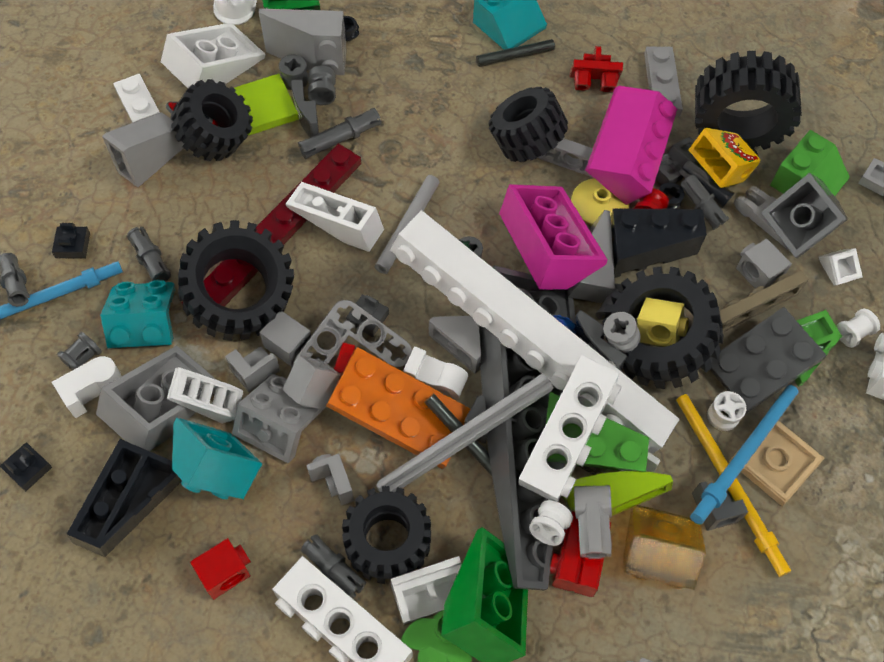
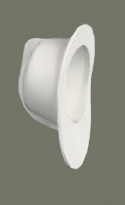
(234, 11)

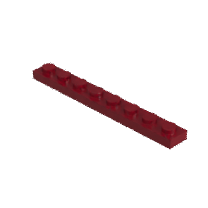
(282, 222)

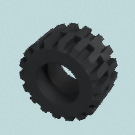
(528, 124)
(198, 132)
(381, 507)

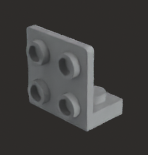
(272, 419)

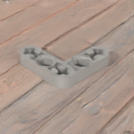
(342, 331)

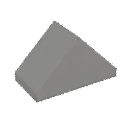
(459, 337)

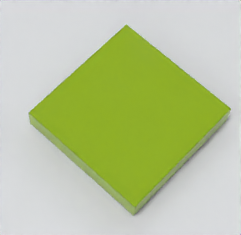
(268, 103)

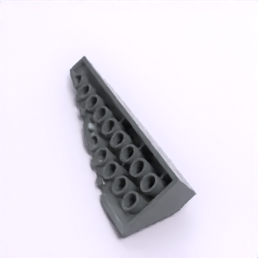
(515, 439)

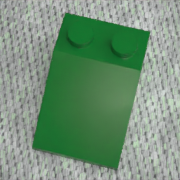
(483, 608)

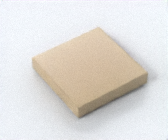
(781, 463)

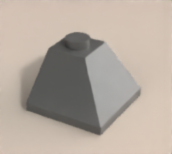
(805, 214)

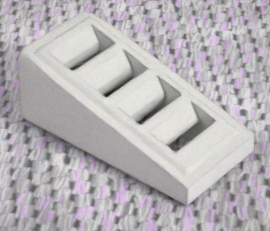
(224, 402)

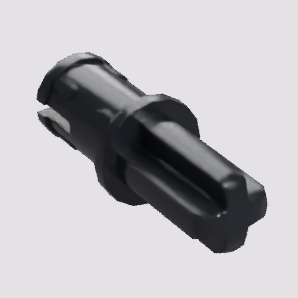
(722, 195)

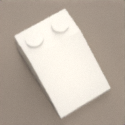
(209, 53)

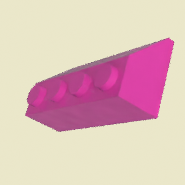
(631, 142)
(550, 235)

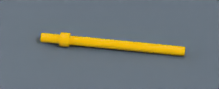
(765, 540)

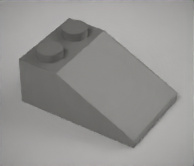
(307, 33)
(138, 401)

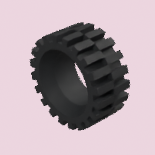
(750, 79)
(244, 246)
(689, 353)

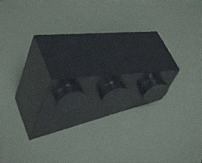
(654, 236)
(122, 497)

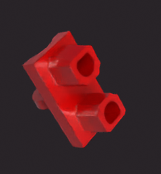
(596, 67)

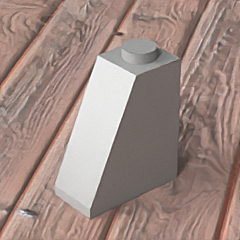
(142, 147)

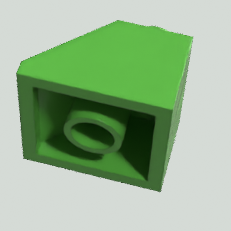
(813, 156)

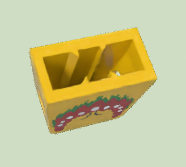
(724, 156)

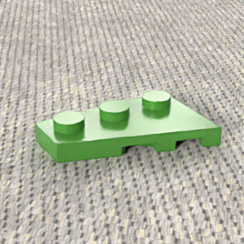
(612, 449)

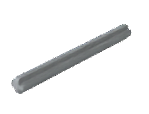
(467, 434)

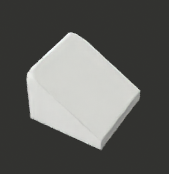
(841, 266)

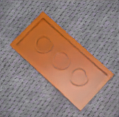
(391, 403)

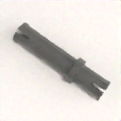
(349, 128)

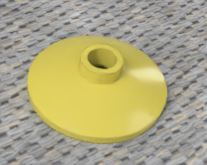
(588, 201)

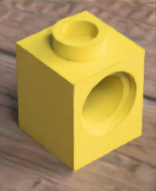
(662, 322)

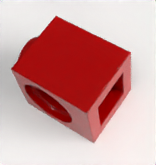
(221, 568)

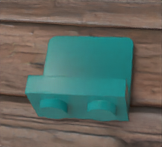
(138, 314)

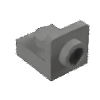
(333, 471)

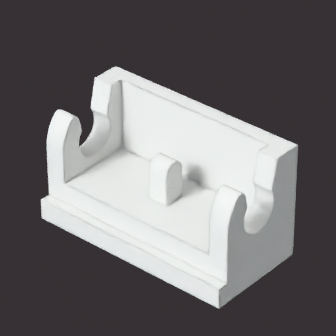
(424, 590)

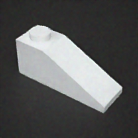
(338, 215)

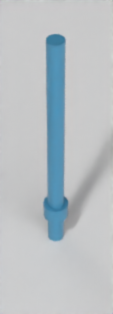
(88, 278)
(716, 492)

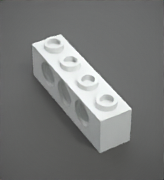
(586, 378)
(306, 580)

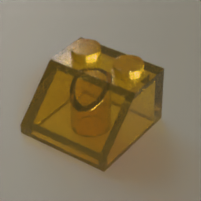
(663, 547)

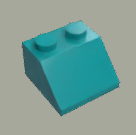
(509, 21)
(212, 460)

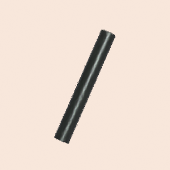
(515, 52)
(453, 424)

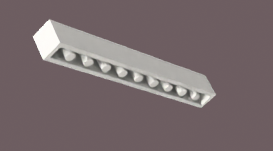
(521, 323)

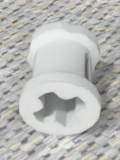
(861, 325)

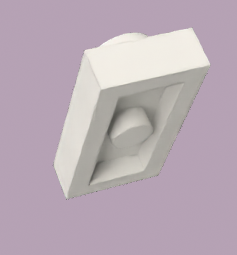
(136, 98)

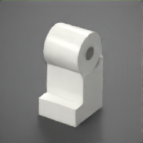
(435, 373)
(85, 383)

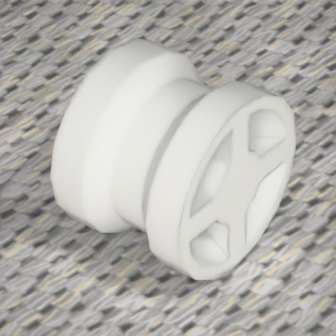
(731, 404)
(551, 522)

